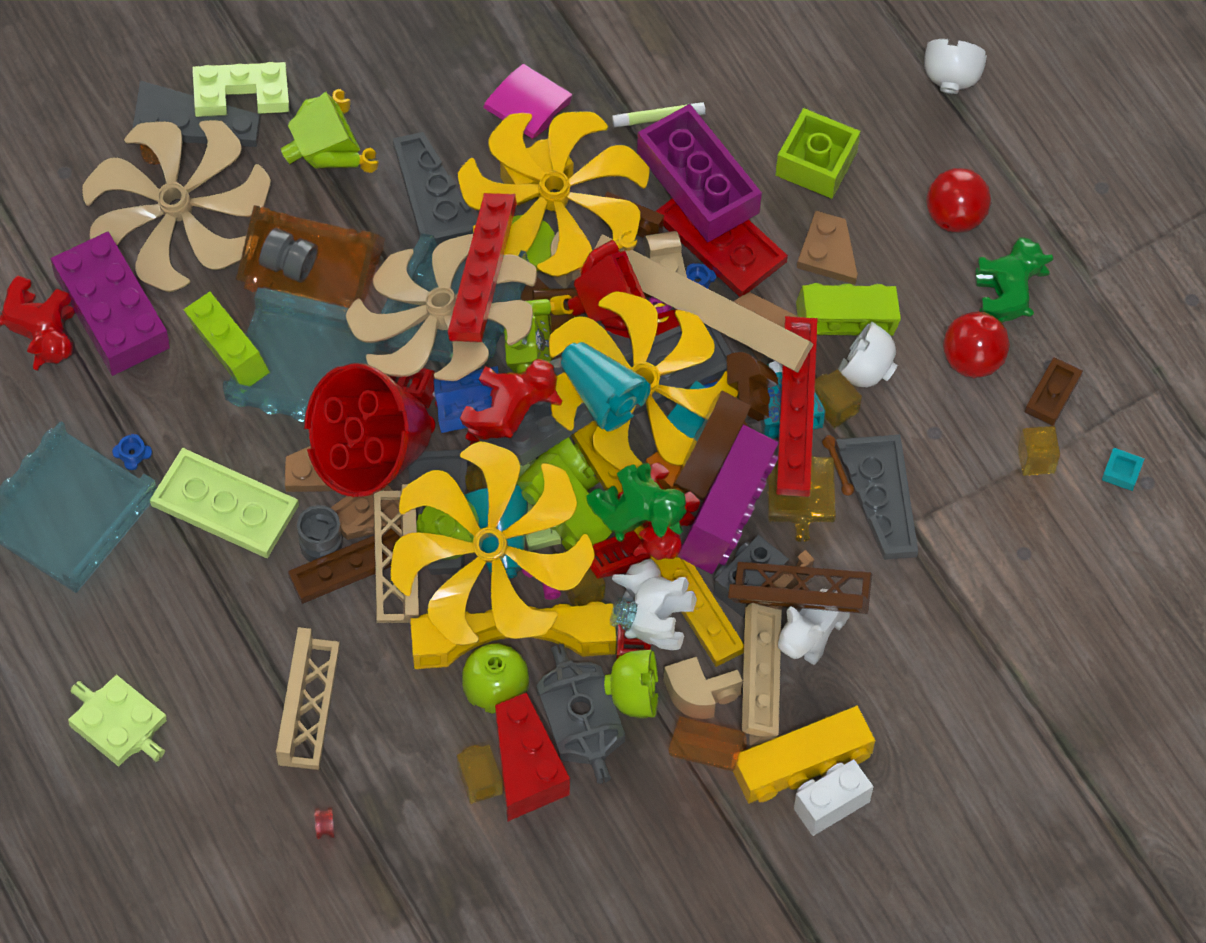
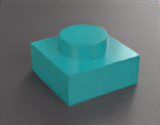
(1123, 469)

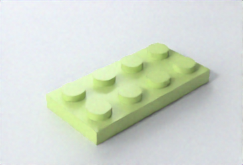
(224, 503)

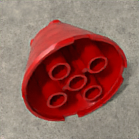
(364, 429)

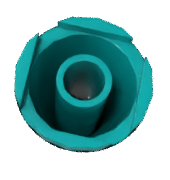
(604, 385)
(515, 510)

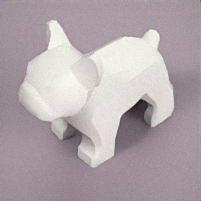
(656, 602)
(809, 631)

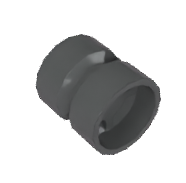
(285, 254)
(319, 532)

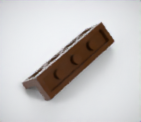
(797, 597)

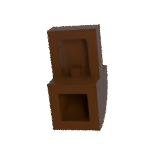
(752, 381)

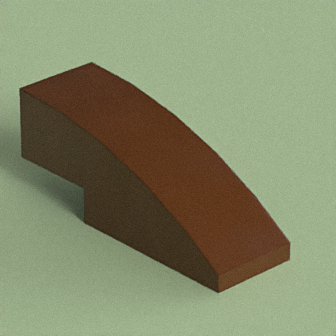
(712, 444)

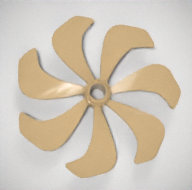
(165, 140)
(436, 311)

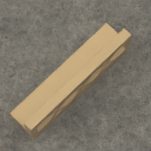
(408, 525)
(761, 673)
(295, 696)

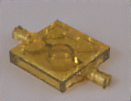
(805, 510)

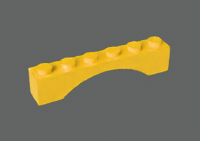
(579, 628)

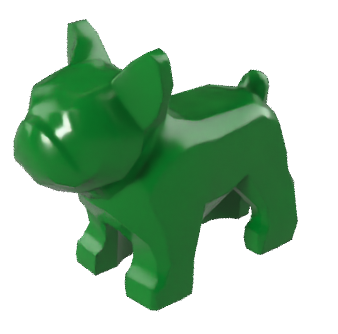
(1010, 279)
(640, 502)

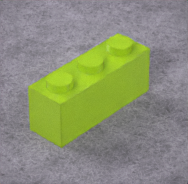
(849, 307)
(226, 340)
(583, 519)

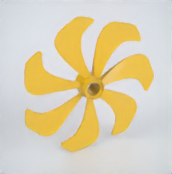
(564, 132)
(642, 321)
(509, 612)

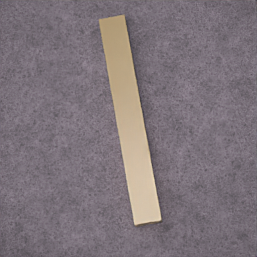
(718, 311)

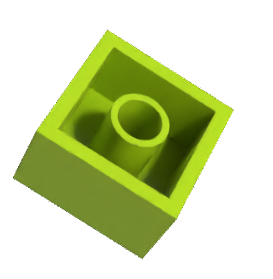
(817, 153)

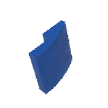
(456, 395)

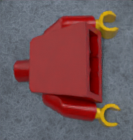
(602, 274)

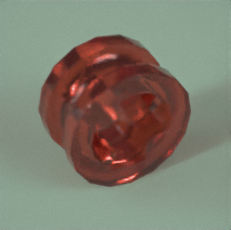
(324, 822)

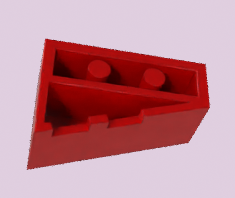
(527, 758)

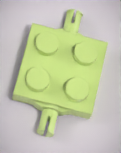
(117, 720)

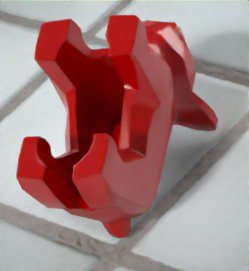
(39, 321)
(511, 399)
(670, 544)

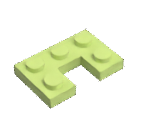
(264, 79)

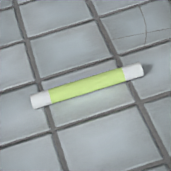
(651, 115)

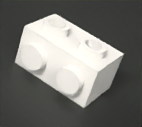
(833, 796)

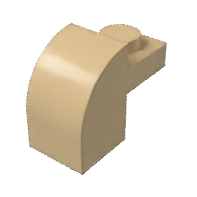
(694, 693)

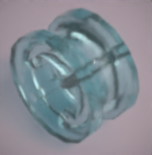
(623, 613)

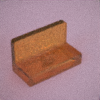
(707, 743)

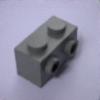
(755, 552)

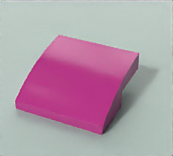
(528, 93)

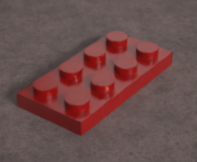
(738, 257)

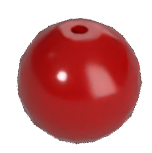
(958, 200)
(976, 344)

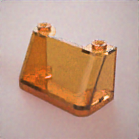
(342, 264)

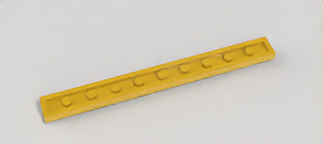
(707, 618)

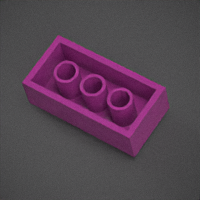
(699, 172)
(110, 303)
(730, 501)

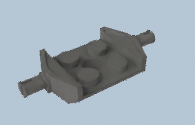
(587, 736)

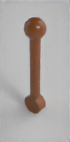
(829, 443)

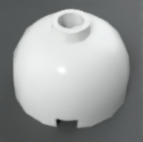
(954, 66)
(870, 357)

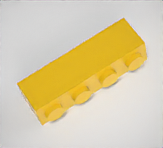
(803, 755)

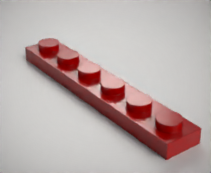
(482, 267)
(797, 416)

